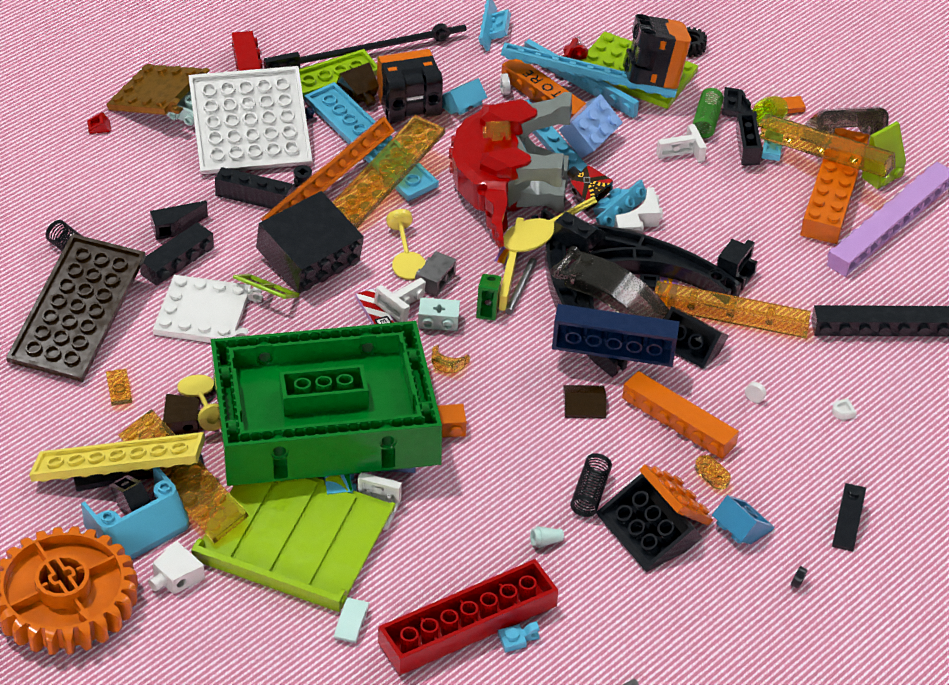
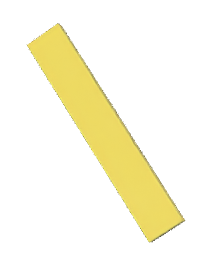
(508, 276)

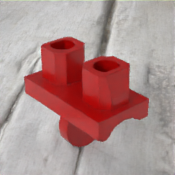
(575, 50)

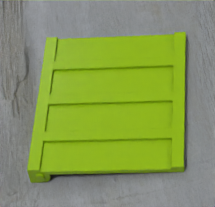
(299, 539)

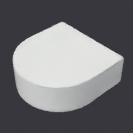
(505, 84)
(843, 409)

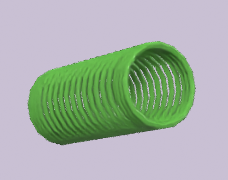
(709, 112)

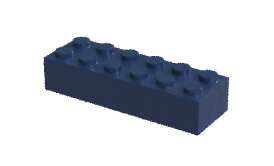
(615, 335)

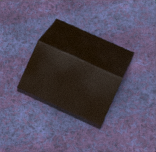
(584, 401)

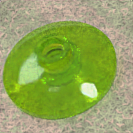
(771, 105)

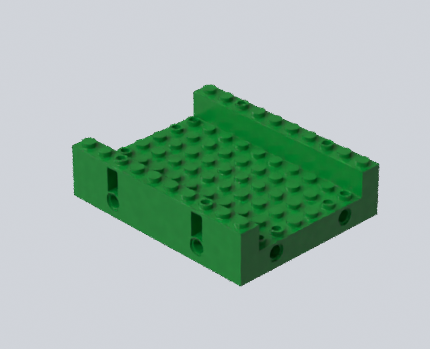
(325, 403)

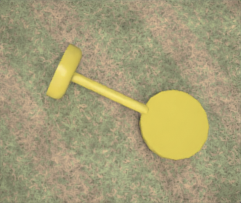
(406, 263)
(198, 387)

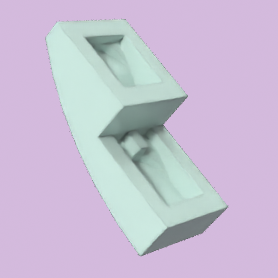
(351, 620)

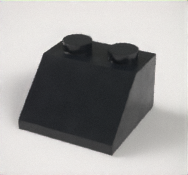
(577, 232)

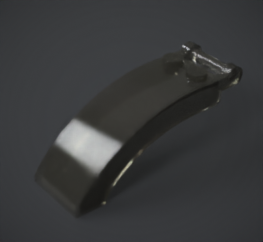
(609, 284)

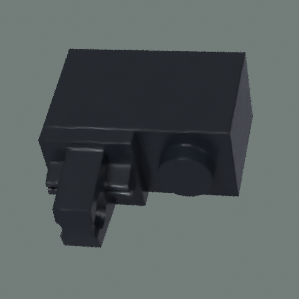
(129, 493)

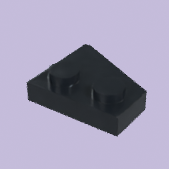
(735, 102)

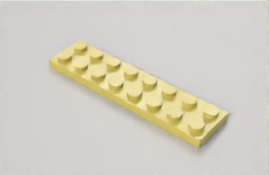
(117, 457)

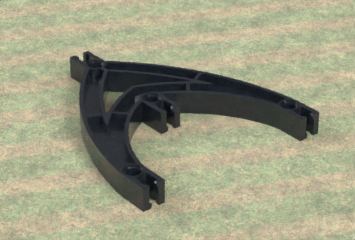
(639, 256)

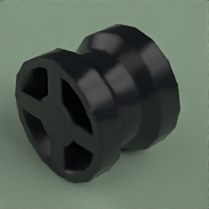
(301, 174)

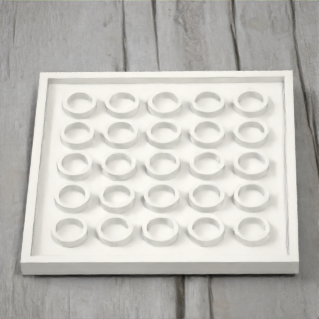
(250, 119)

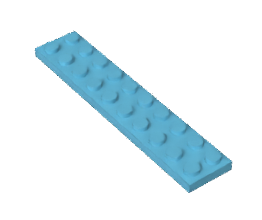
(351, 121)

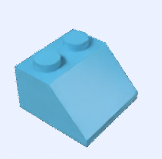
(463, 97)

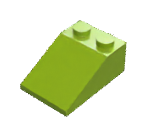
(891, 140)

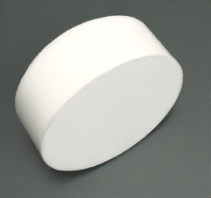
(755, 392)

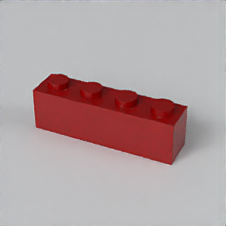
(246, 51)

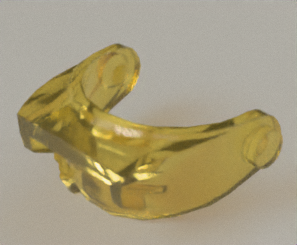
(448, 364)

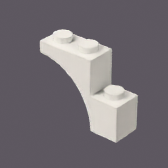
(644, 216)

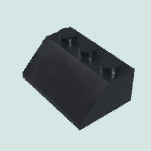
(696, 339)

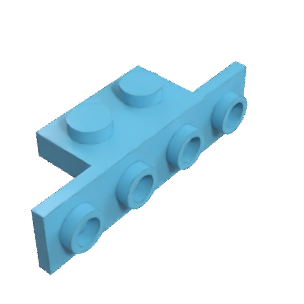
(494, 24)
(619, 202)

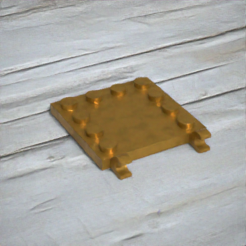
(155, 90)

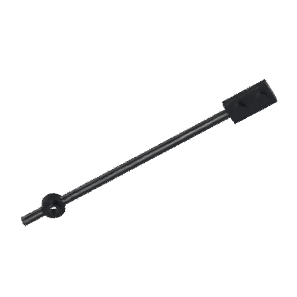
(439, 32)

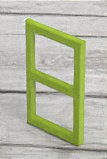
(266, 285)

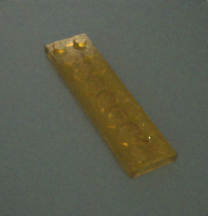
(388, 169)
(199, 490)

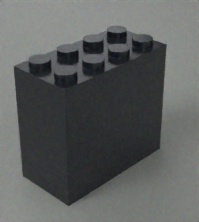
(309, 242)

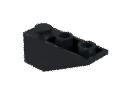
(176, 219)

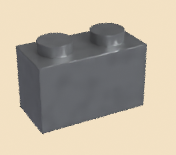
(437, 272)

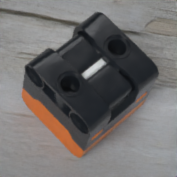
(657, 52)
(409, 85)

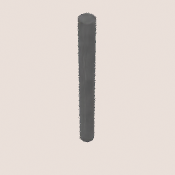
(521, 285)

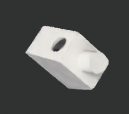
(176, 569)

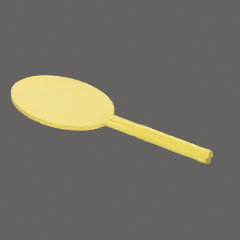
(536, 232)

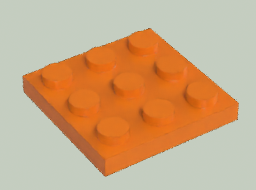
(676, 495)

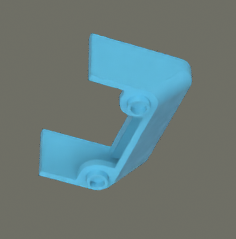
(146, 526)

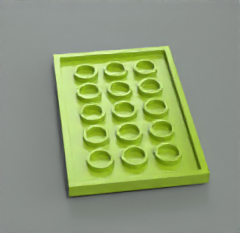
(610, 52)

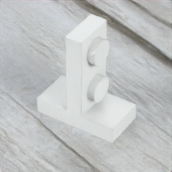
(690, 143)
(398, 303)

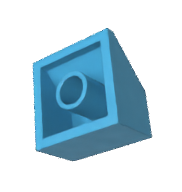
(741, 520)

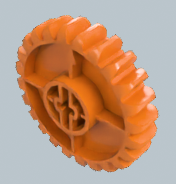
(65, 590)

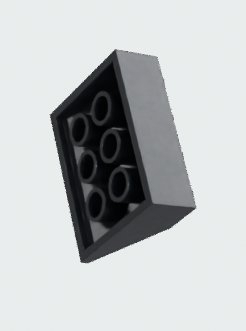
(648, 524)

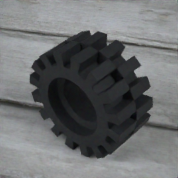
(698, 42)

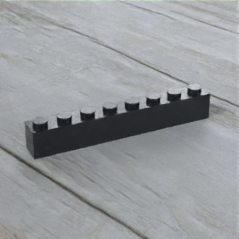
(880, 320)

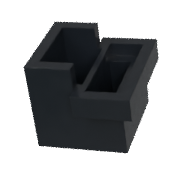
(737, 261)

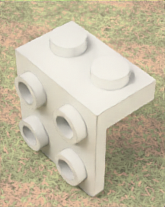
(381, 489)

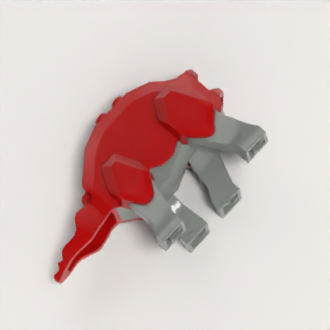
(515, 171)

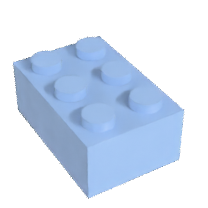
(591, 126)

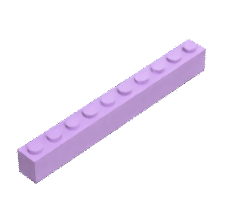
(889, 219)

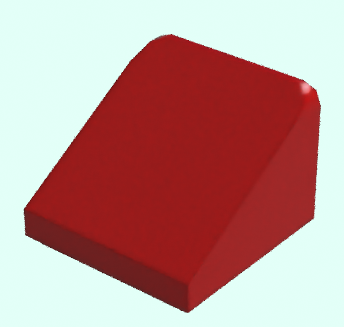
(99, 124)

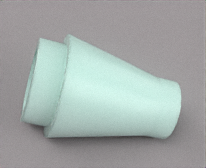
(545, 536)

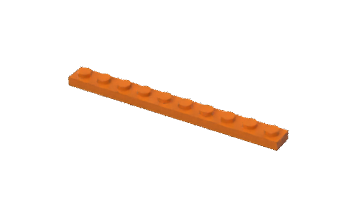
(337, 165)

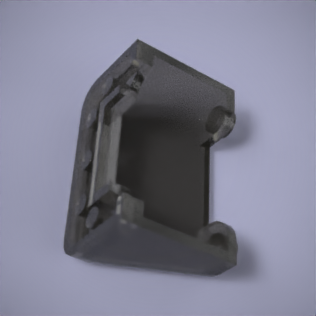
(867, 119)

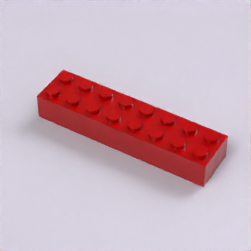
(467, 616)

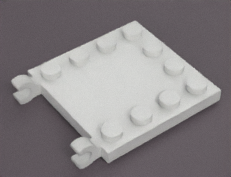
(204, 309)

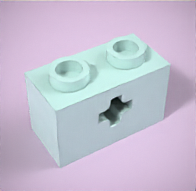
(438, 314)

